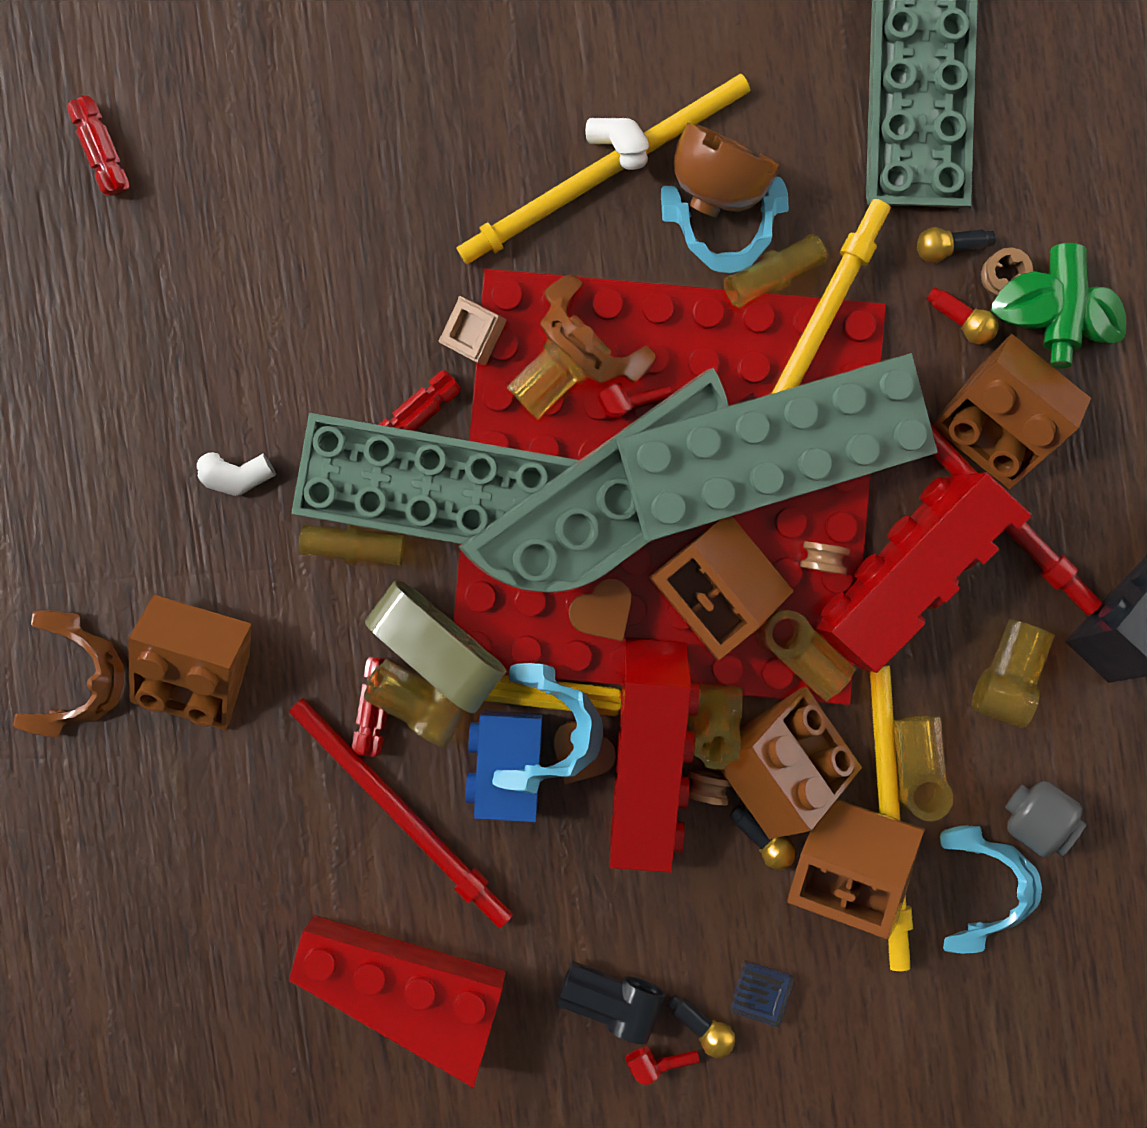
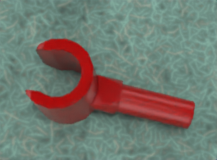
(616, 402)
(647, 1069)

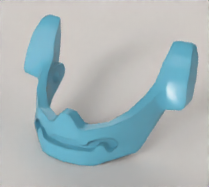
(773, 202)
(586, 737)
(1028, 889)

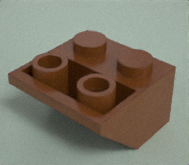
(1012, 412)
(722, 586)
(188, 662)
(791, 766)
(857, 868)

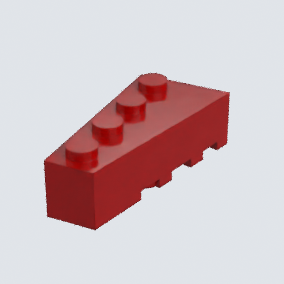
(919, 567)
(651, 755)
(403, 991)

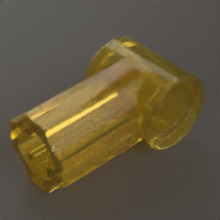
(549, 376)
(807, 655)
(1010, 686)
(414, 702)
(717, 725)
(922, 761)

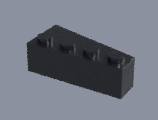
(1116, 633)

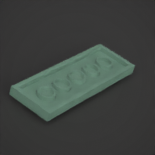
(776, 446)

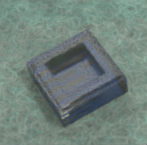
(762, 993)

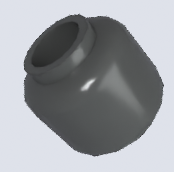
(1044, 818)

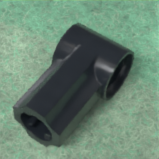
(625, 1005)

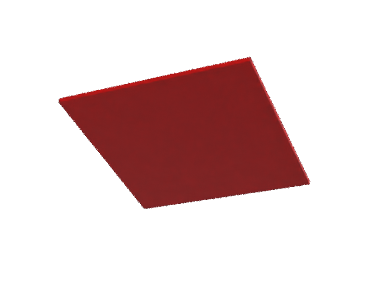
(688, 334)

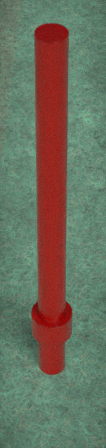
(1056, 569)
(469, 883)

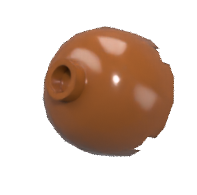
(721, 171)

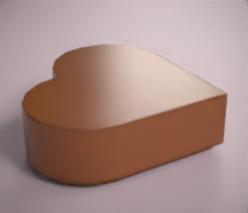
(603, 611)
(563, 748)

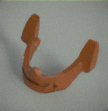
(578, 341)
(104, 684)

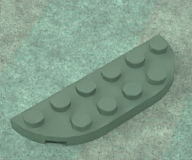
(585, 515)

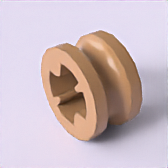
(1011, 257)
(825, 557)
(708, 787)

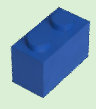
(503, 743)

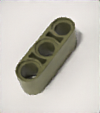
(435, 646)

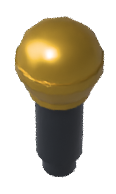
(938, 244)
(777, 852)
(714, 1036)

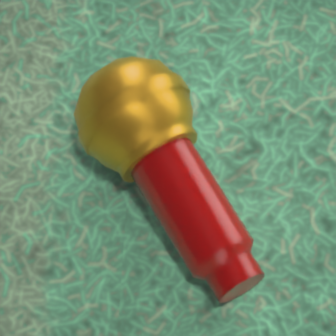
(977, 325)

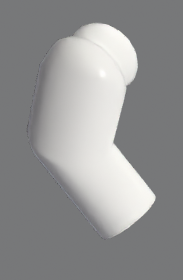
(624, 135)
(231, 479)

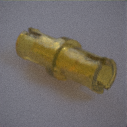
(775, 270)
(352, 544)

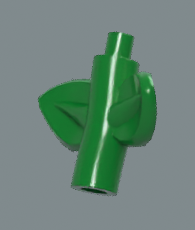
(1063, 305)

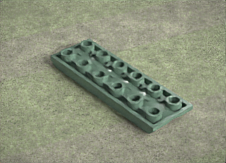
(921, 102)
(413, 479)

